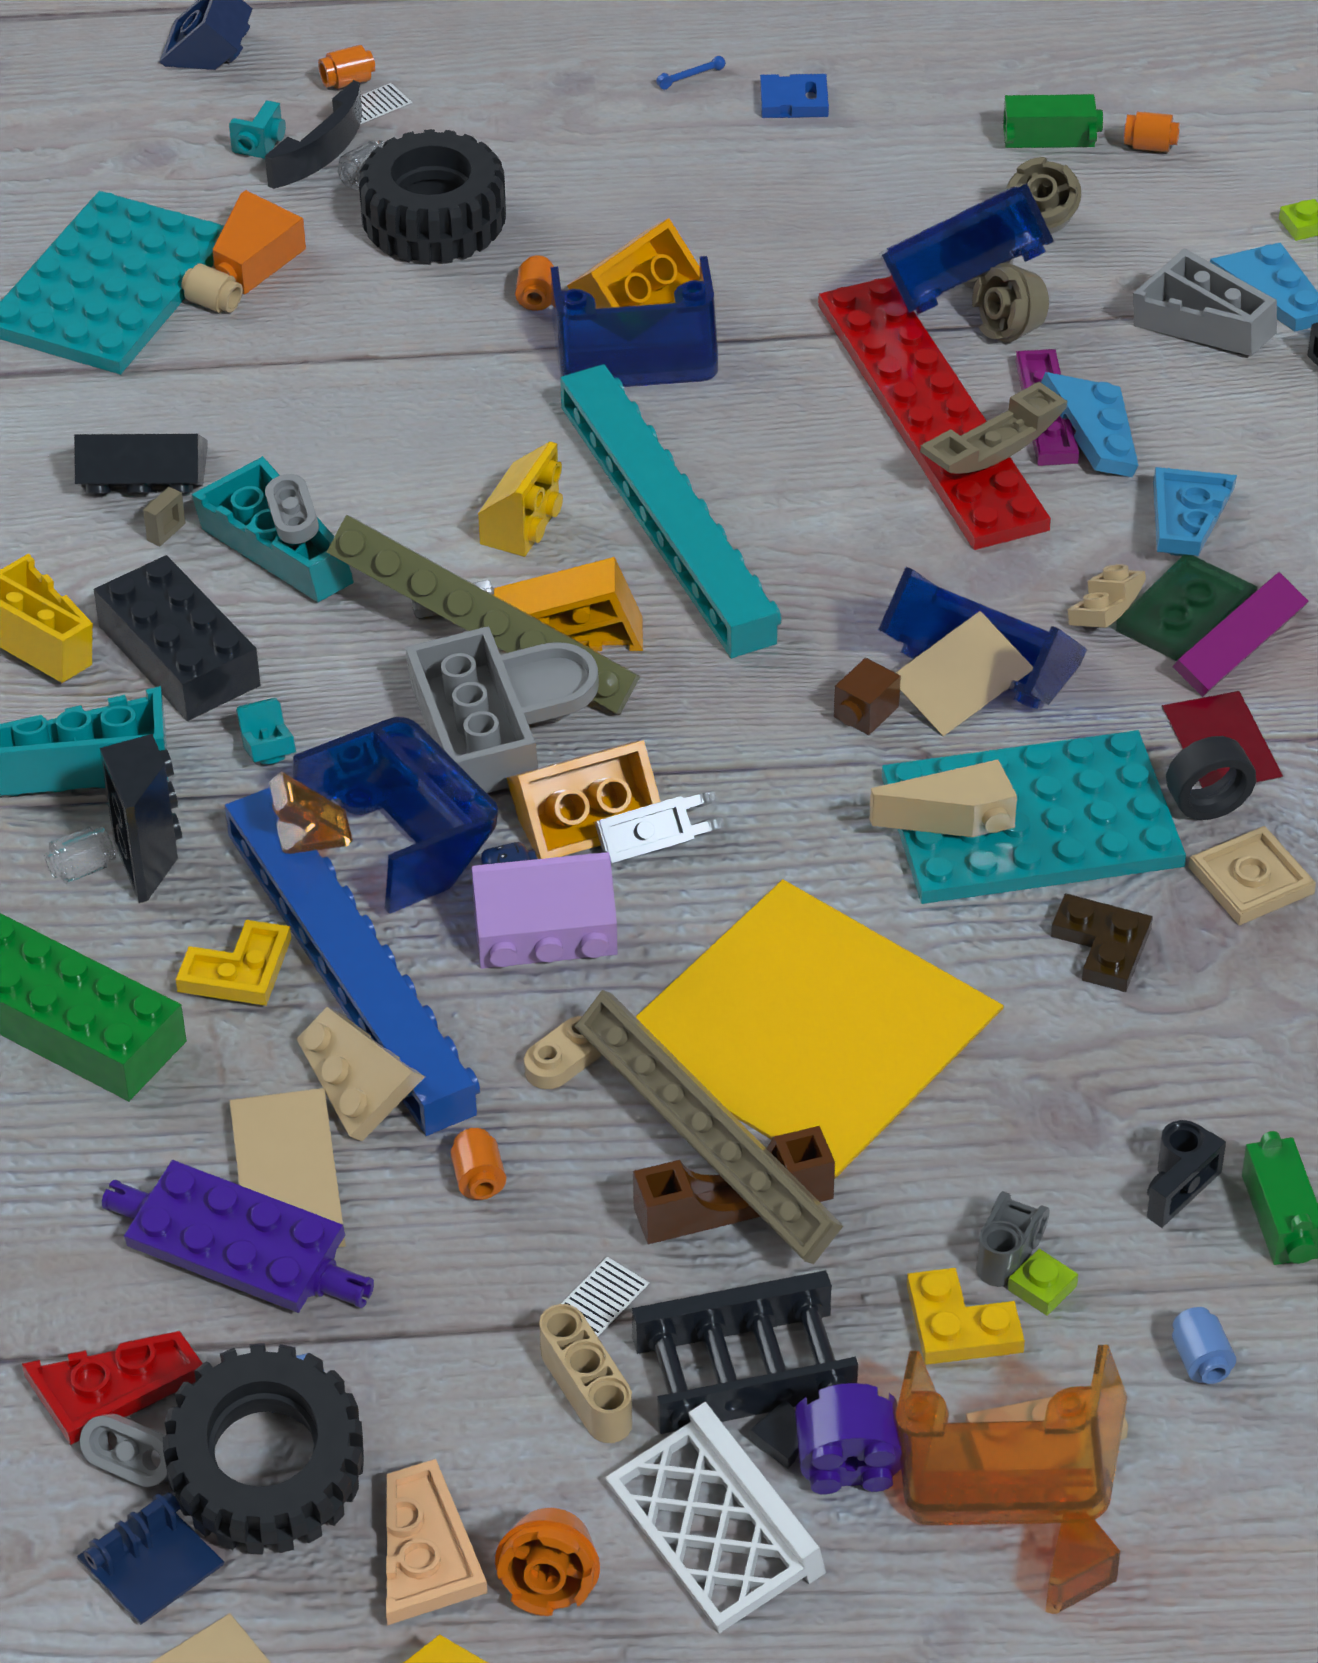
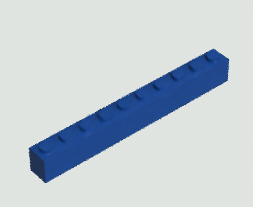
(354, 963)

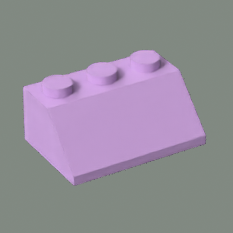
(544, 910)

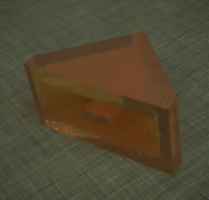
(1081, 1565)

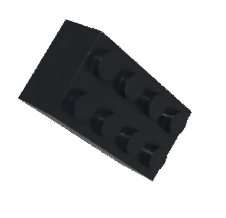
(177, 637)

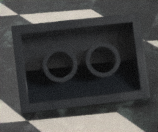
(139, 462)
(141, 810)

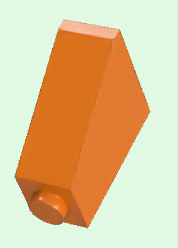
(257, 240)

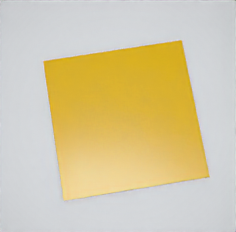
(815, 1022)

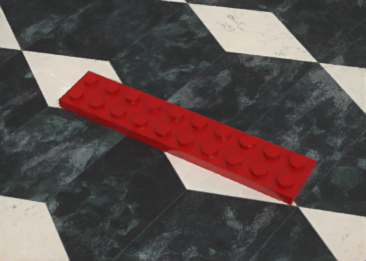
(926, 401)

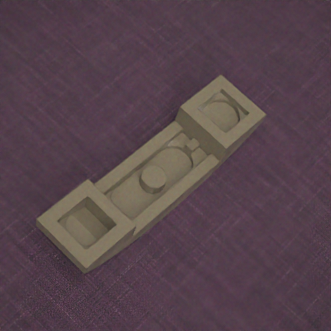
(1001, 437)

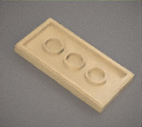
(288, 1150)

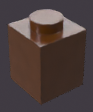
(867, 696)

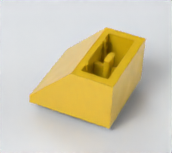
(523, 502)

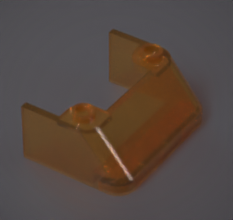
(1011, 1468)

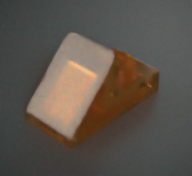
(307, 818)

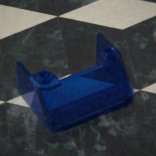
(966, 246)
(639, 342)
(926, 613)
(420, 787)

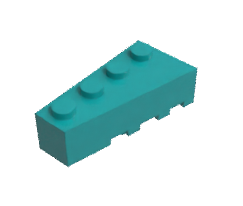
(240, 517)
(66, 749)

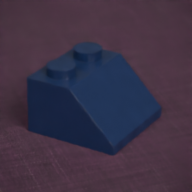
(207, 34)

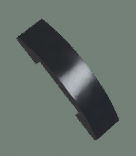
(299, 159)

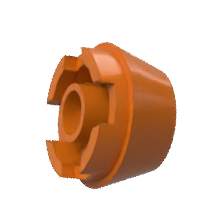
(547, 1561)

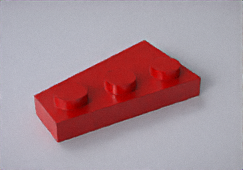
(112, 1381)

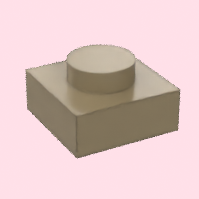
(164, 516)

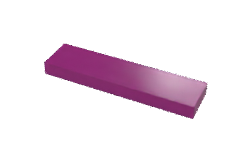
(1057, 442)
(1240, 634)

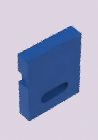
(787, 96)

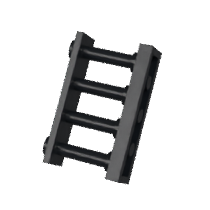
(735, 1312)

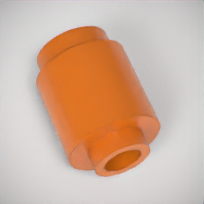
(345, 65)
(1151, 131)
(534, 283)
(477, 1164)

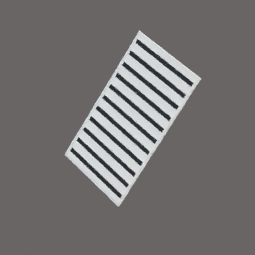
(381, 102)
(606, 1294)

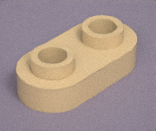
(569, 1056)

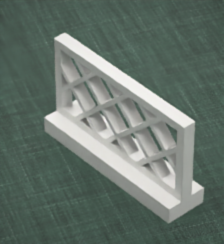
(757, 1504)

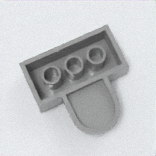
(484, 700)

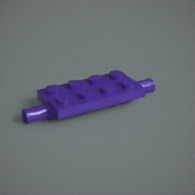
(237, 1237)

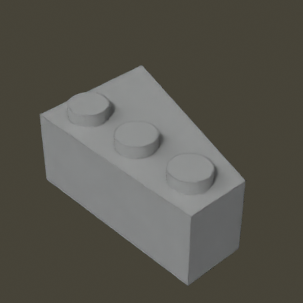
(1205, 306)

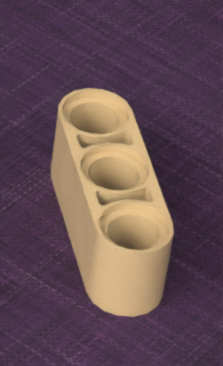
(586, 1373)

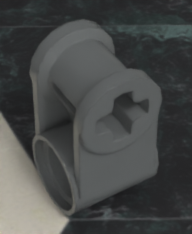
(1008, 1238)

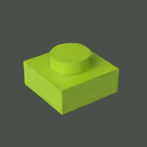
(1300, 219)
(1043, 1282)

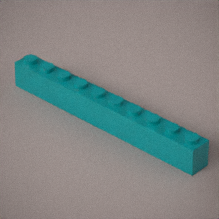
(670, 512)

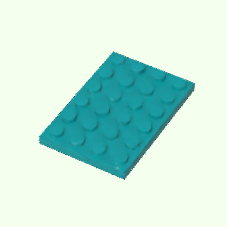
(107, 282)
(1080, 816)

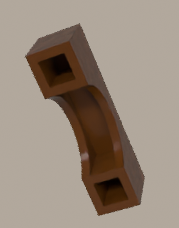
(680, 1202)

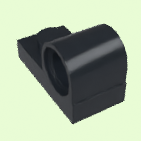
(1186, 1166)

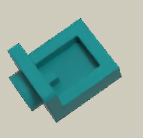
(258, 136)
(264, 731)

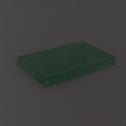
(1183, 606)

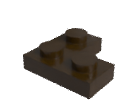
(1111, 932)

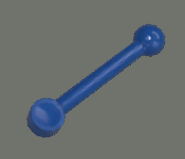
(664, 81)

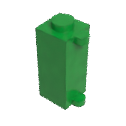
(1051, 121)
(1282, 1198)

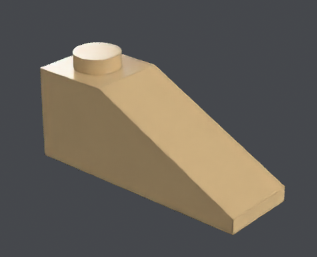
(951, 802)

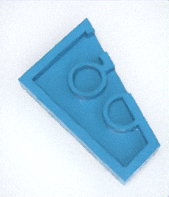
(1279, 276)
(1099, 422)
(1188, 508)

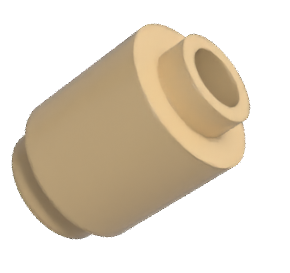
(211, 288)

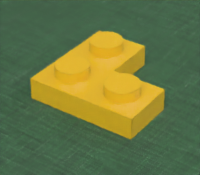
(241, 975)
(959, 1332)

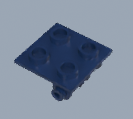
(150, 1558)

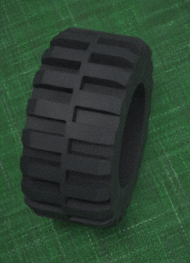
(432, 196)
(253, 1385)

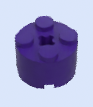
(848, 1439)

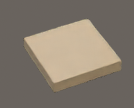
(1252, 875)

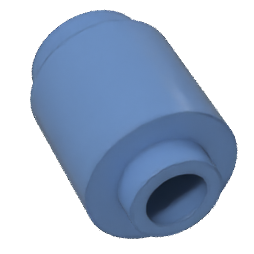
(1203, 1345)

